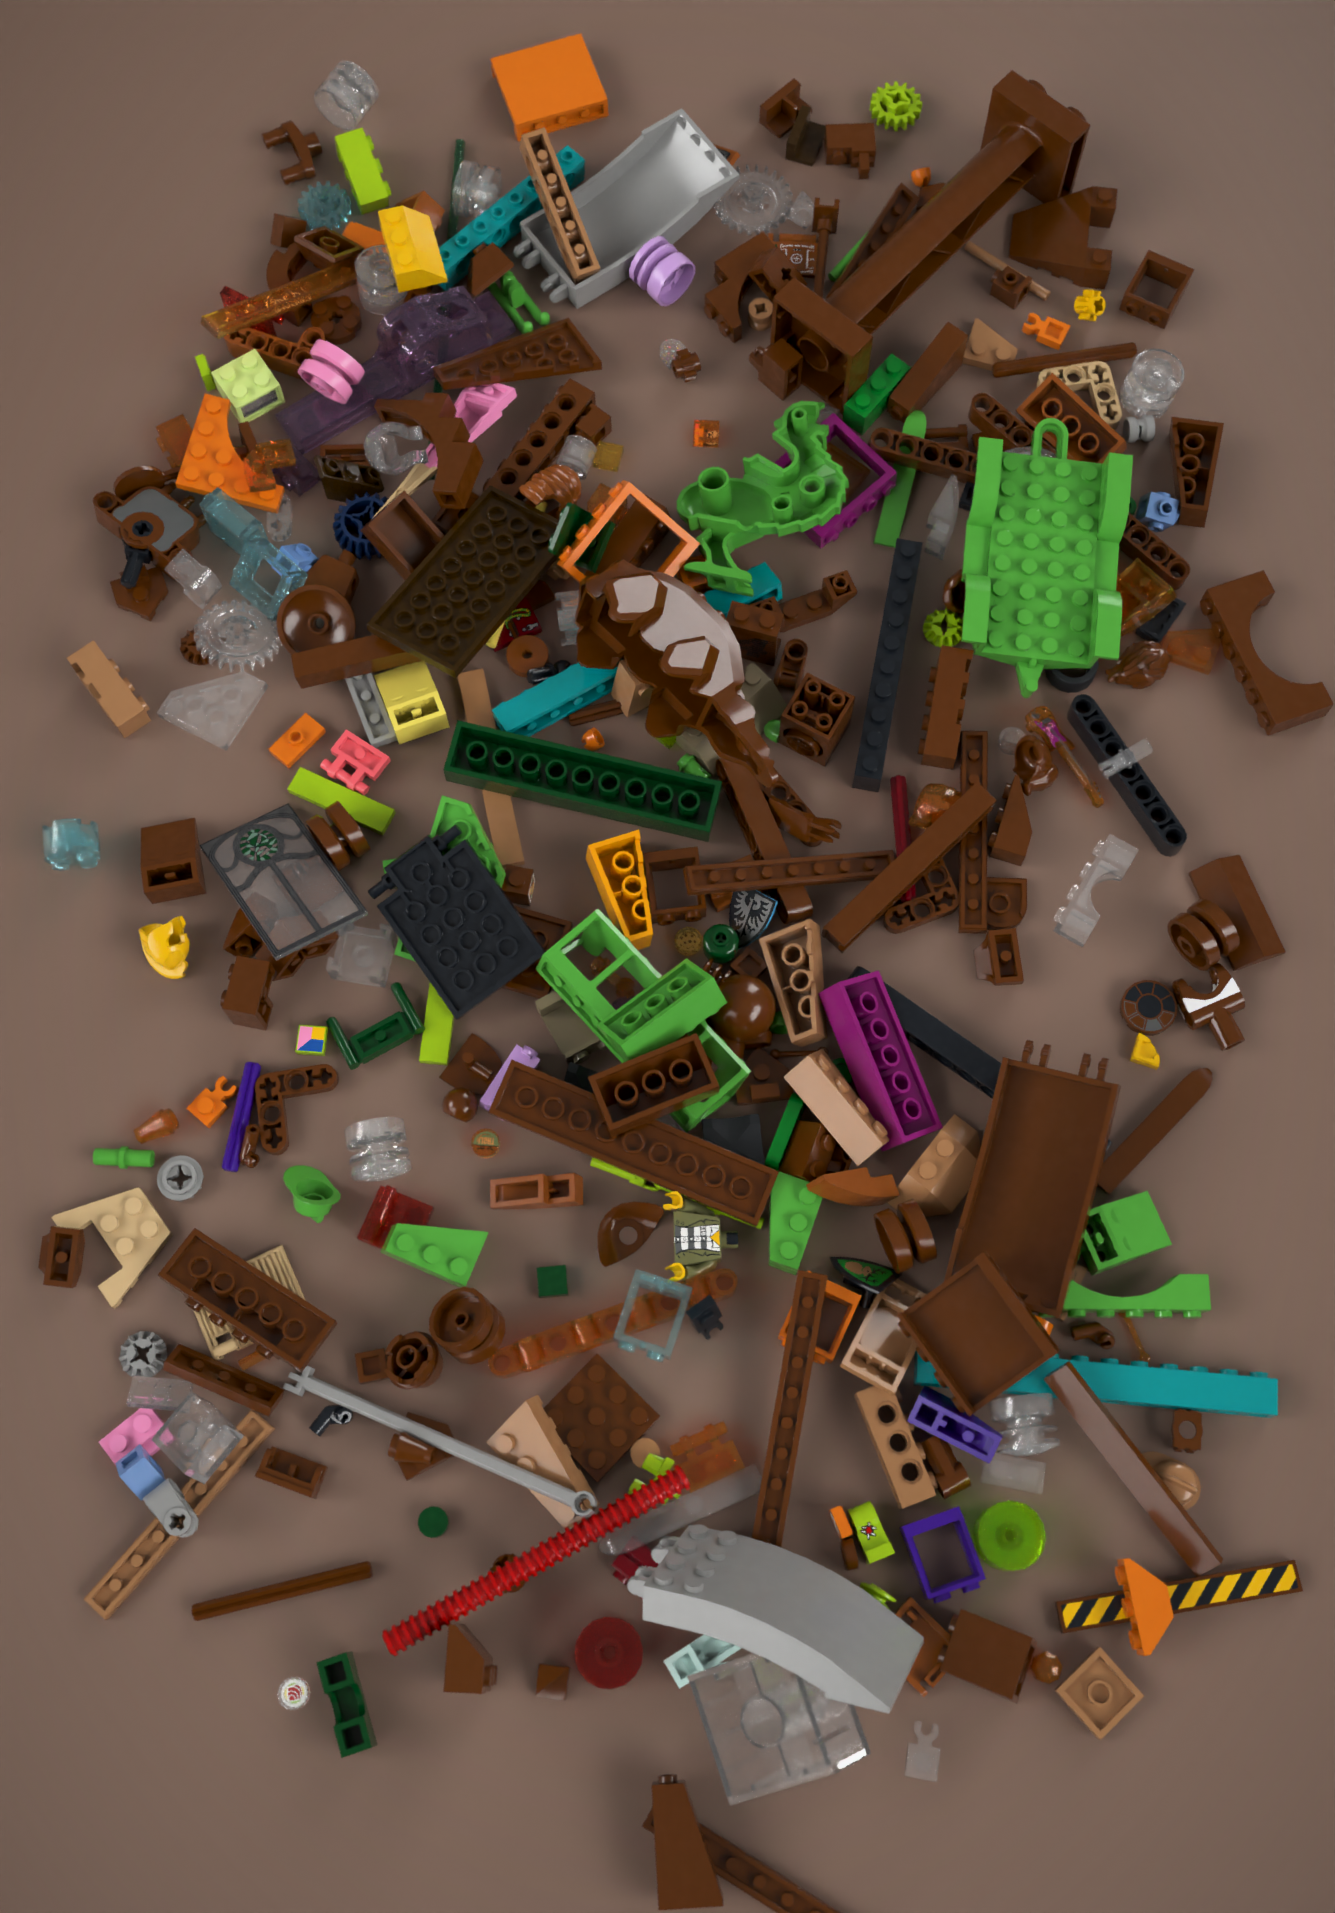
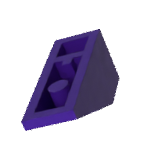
(940, 1417)

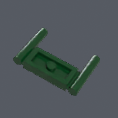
(380, 1036)

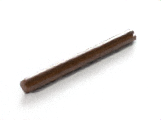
(1039, 363)
(281, 1591)

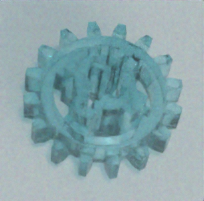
(324, 205)

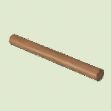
(998, 264)

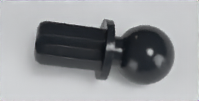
(539, 674)

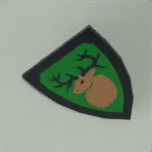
(865, 1276)

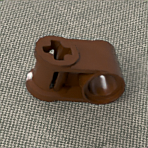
(791, 669)

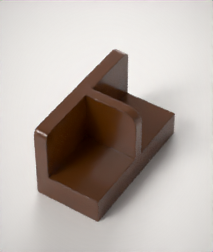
(782, 109)

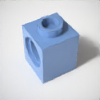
(140, 1472)

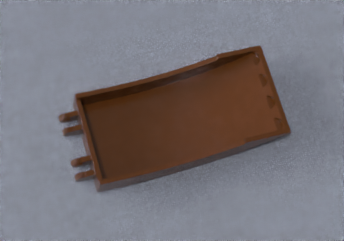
(1037, 1176)

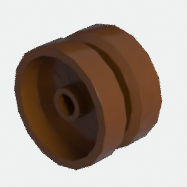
(341, 833)
(1203, 934)
(905, 1236)
(467, 1325)

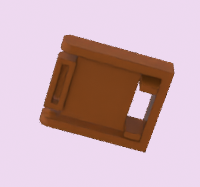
(926, 1663)

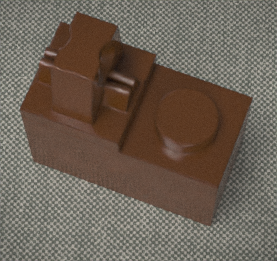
(851, 145)
(778, 367)

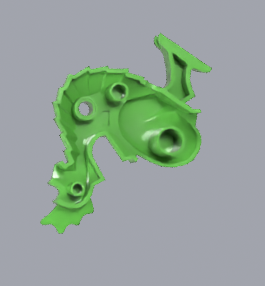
(765, 500)

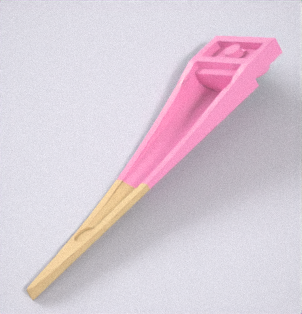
(479, 410)

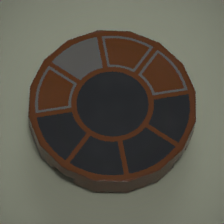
(1148, 1007)

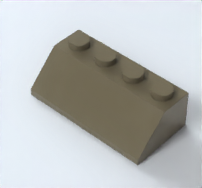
(761, 694)

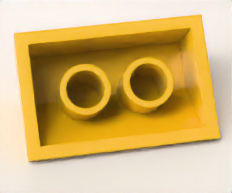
(411, 248)

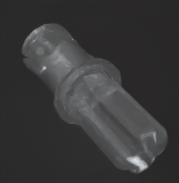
(1125, 758)

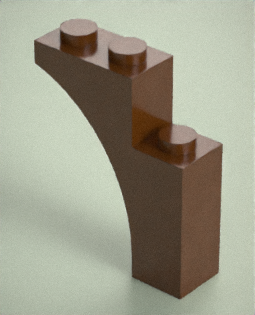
(733, 281)

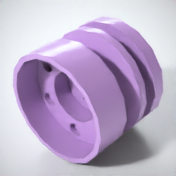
(662, 271)

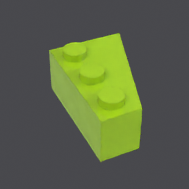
(362, 170)

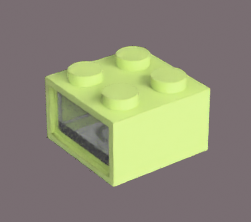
(248, 386)

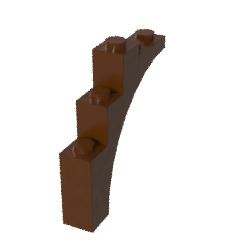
(457, 458)

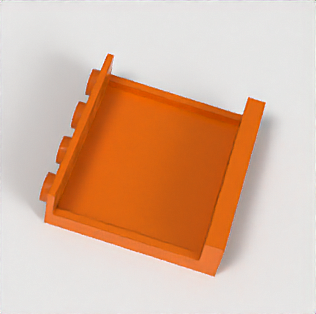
(550, 86)

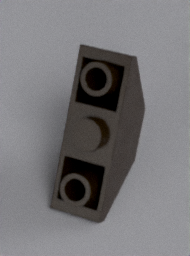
(345, 479)

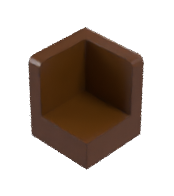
(285, 229)

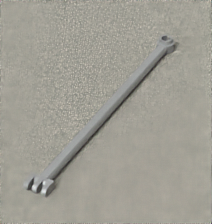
(440, 1441)

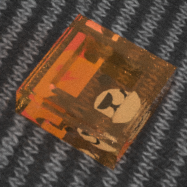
(706, 433)

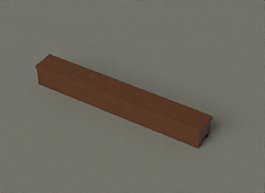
(908, 867)

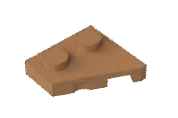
(987, 347)

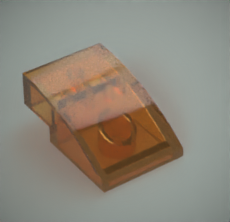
(1142, 595)

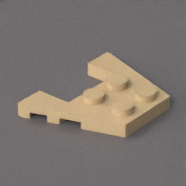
(131, 1231)

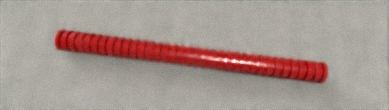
(535, 1560)

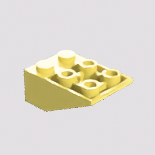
(411, 701)

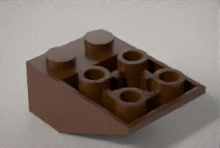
(171, 861)

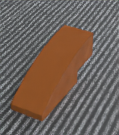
(855, 1187)
(537, 1191)

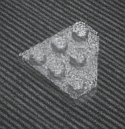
(214, 707)

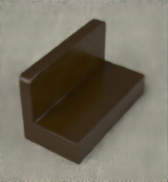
(804, 139)

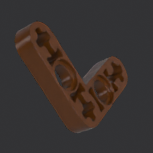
(935, 892)
(283, 1091)

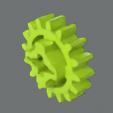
(895, 106)

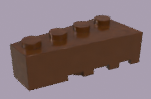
(1194, 461)
(633, 537)
(945, 707)

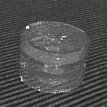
(475, 188)

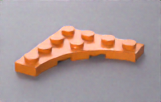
(214, 463)

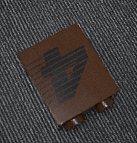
(756, 632)

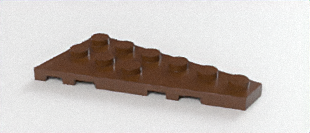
(536, 354)

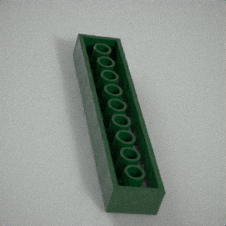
(582, 781)

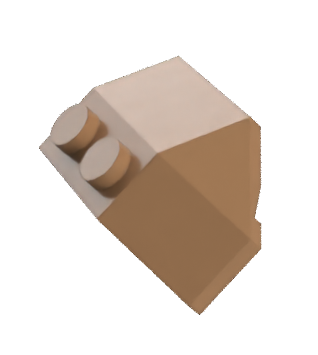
(942, 1171)

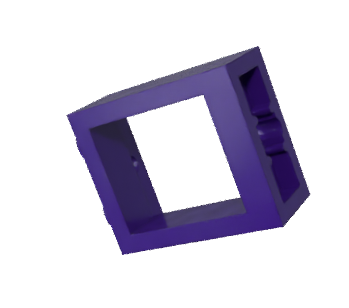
(966, 1583)

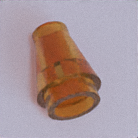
(157, 1126)

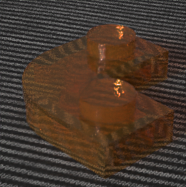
(263, 459)

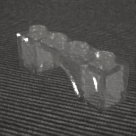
(1080, 916)

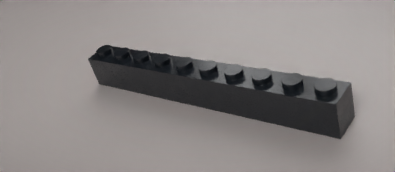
(887, 666)

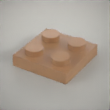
(1099, 1693)

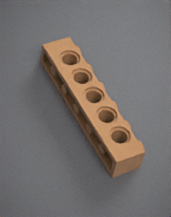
(558, 205)

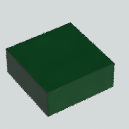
(552, 1281)

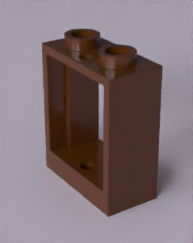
(1154, 266)
(671, 860)

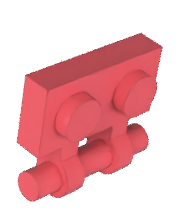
(359, 755)

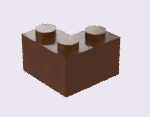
(289, 965)
(247, 994)

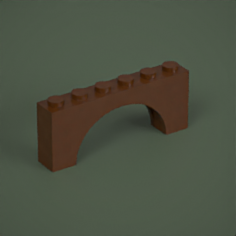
(1277, 701)

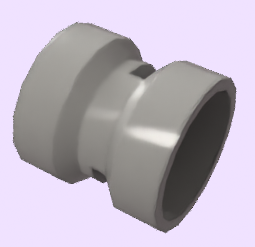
(1138, 429)

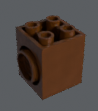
(816, 719)

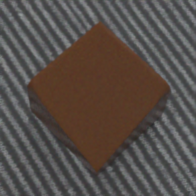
(552, 1681)

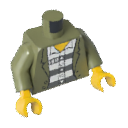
(696, 1238)

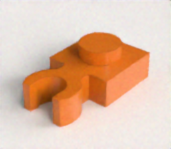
(1048, 332)
(209, 1105)

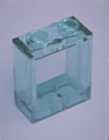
(230, 520)
(247, 566)
(661, 1286)

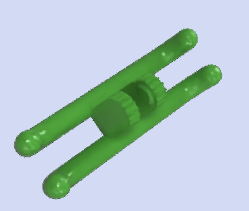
(511, 297)

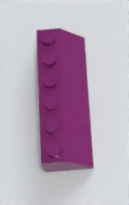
(880, 1058)

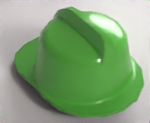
(311, 1191)

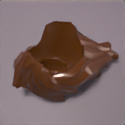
(1140, 665)

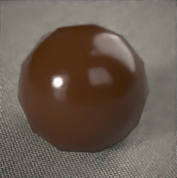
(460, 1104)

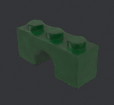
(352, 1719)

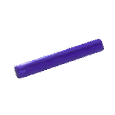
(241, 1116)

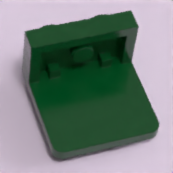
(570, 520)

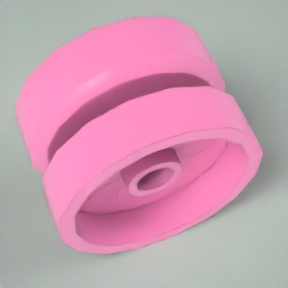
(331, 371)

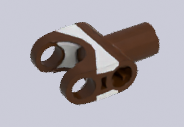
(1214, 1007)

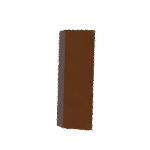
(1231, 888)

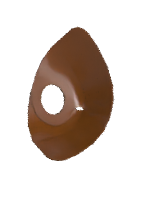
(639, 1215)

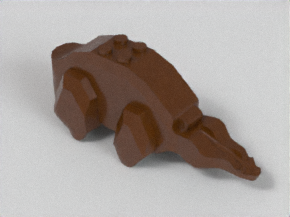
(681, 650)

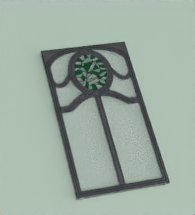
(283, 881)

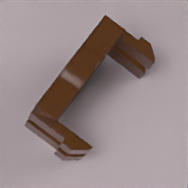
(1180, 1443)

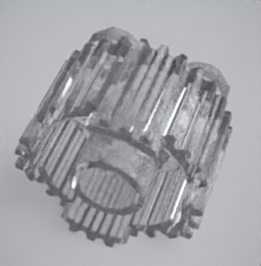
(566, 616)

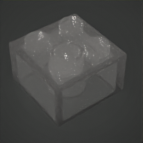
(197, 1437)

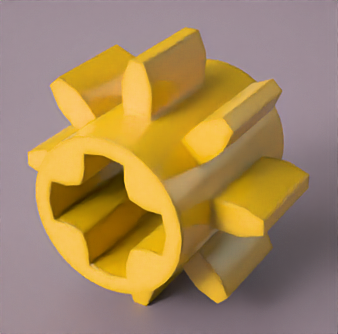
(1089, 305)

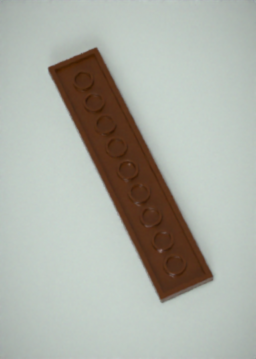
(648, 1151)

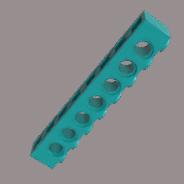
(503, 219)

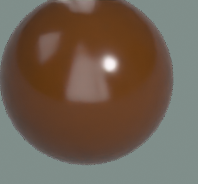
(747, 1011)

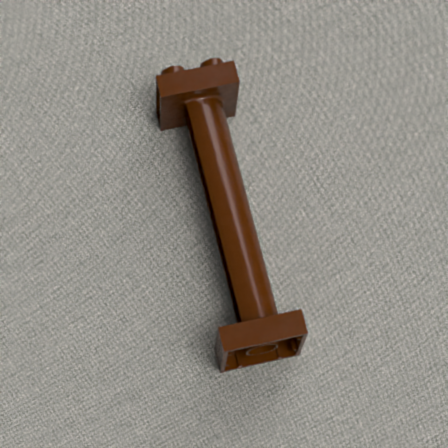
(1024, 145)

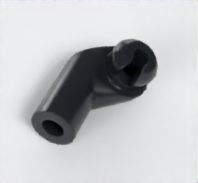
(331, 1415)

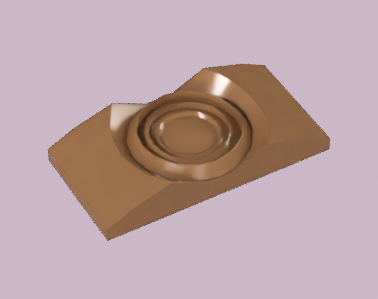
(880, 1348)

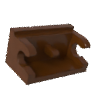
(291, 1472)

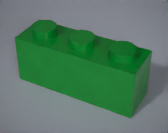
(874, 394)

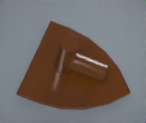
(473, 1066)

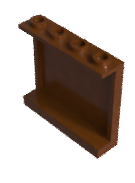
(977, 1334)

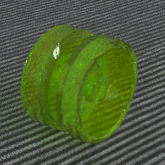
(990, 1536)

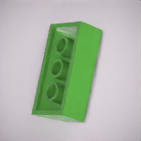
(663, 1011)

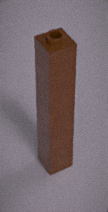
(347, 660)

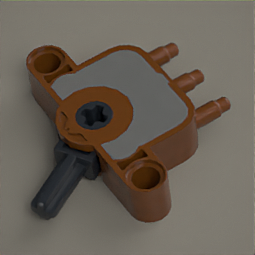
(150, 527)

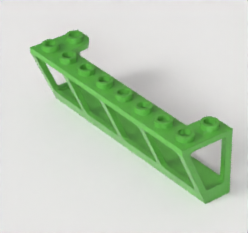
(593, 1007)

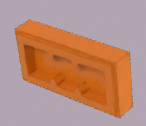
(297, 740)

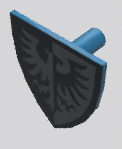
(750, 915)

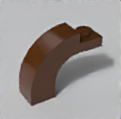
(282, 270)

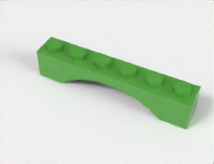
(1179, 1294)

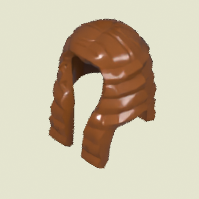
(555, 483)

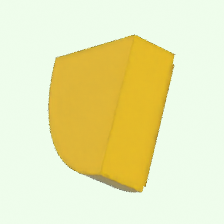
(1145, 1052)

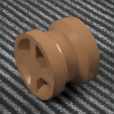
(762, 320)

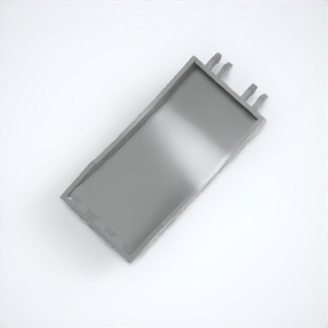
(644, 193)
(780, 1611)

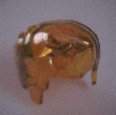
(932, 803)

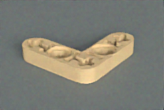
(1089, 381)

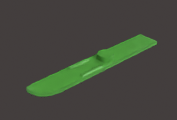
(896, 503)

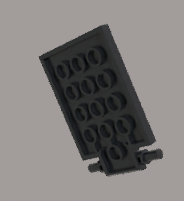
(456, 921)

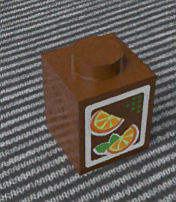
(519, 884)

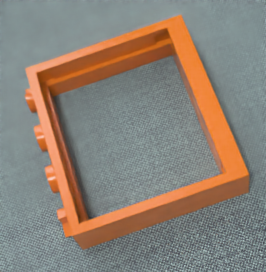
(603, 513)

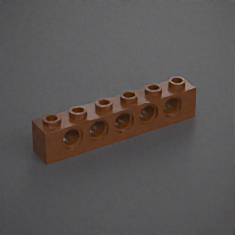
(570, 396)

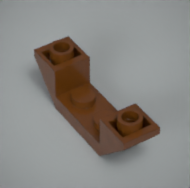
(815, 605)

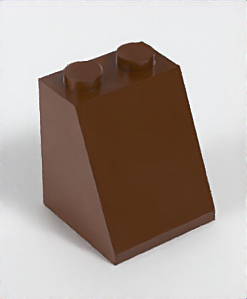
(987, 1655)

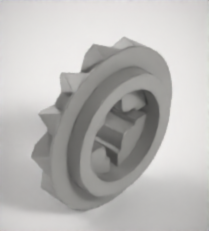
(171, 1170)
(156, 1354)

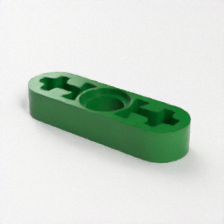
(792, 1113)

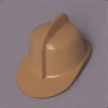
(1177, 1477)

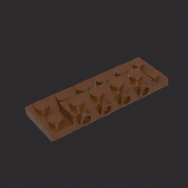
(246, 1301)

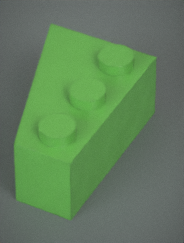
(790, 1221)
(436, 1250)

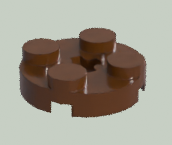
(337, 307)

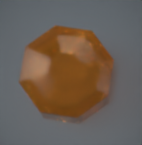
(1046, 1667)

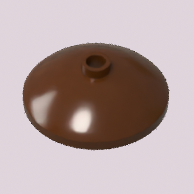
(300, 612)

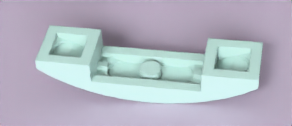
(698, 1656)

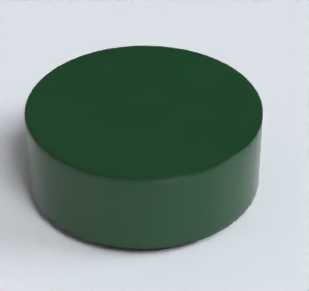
(433, 1522)

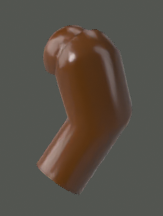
(249, 1144)
(1095, 1332)

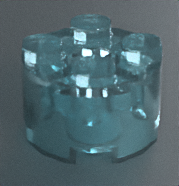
(71, 844)

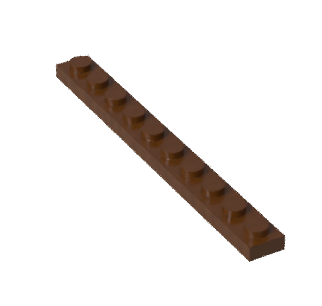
(789, 1408)

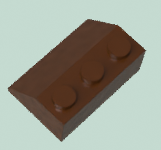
(468, 1663)

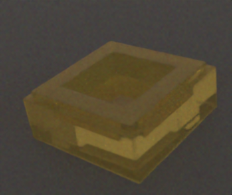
(608, 456)

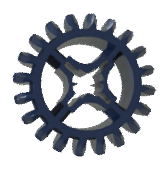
(355, 517)

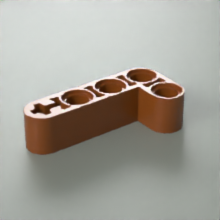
(276, 352)

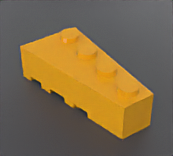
(622, 885)

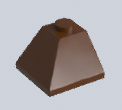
(326, 247)
(486, 268)

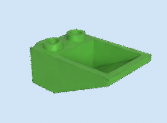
(1122, 1233)

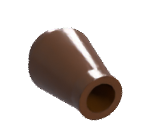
(410, 1449)

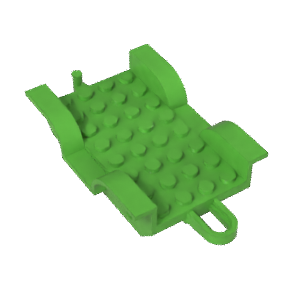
(1044, 557)

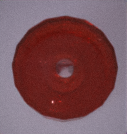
(590, 1652)

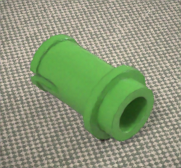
(690, 766)

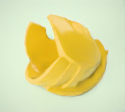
(166, 947)

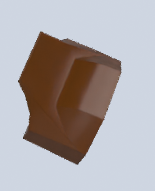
(999, 958)
(62, 1256)

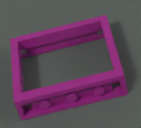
(867, 499)

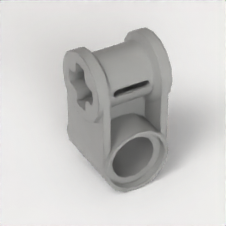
(168, 1505)

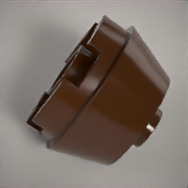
(413, 1361)

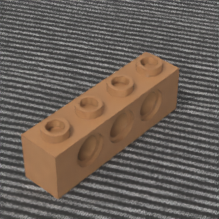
(904, 1491)

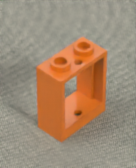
(842, 1296)

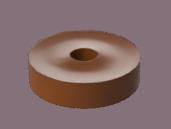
(526, 645)

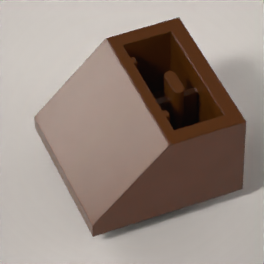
(813, 1153)

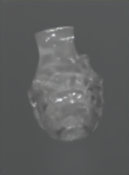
(382, 450)

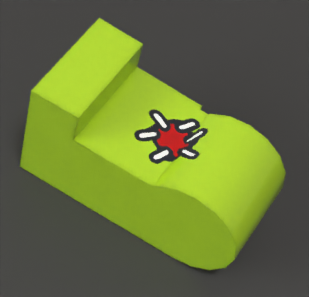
(869, 1532)

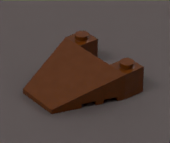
(1058, 233)

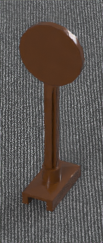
(824, 223)
(143, 476)

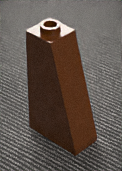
(929, 373)
(682, 1857)

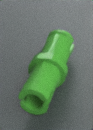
(124, 1157)

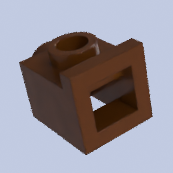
(1010, 286)
(594, 425)

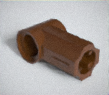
(949, 1473)

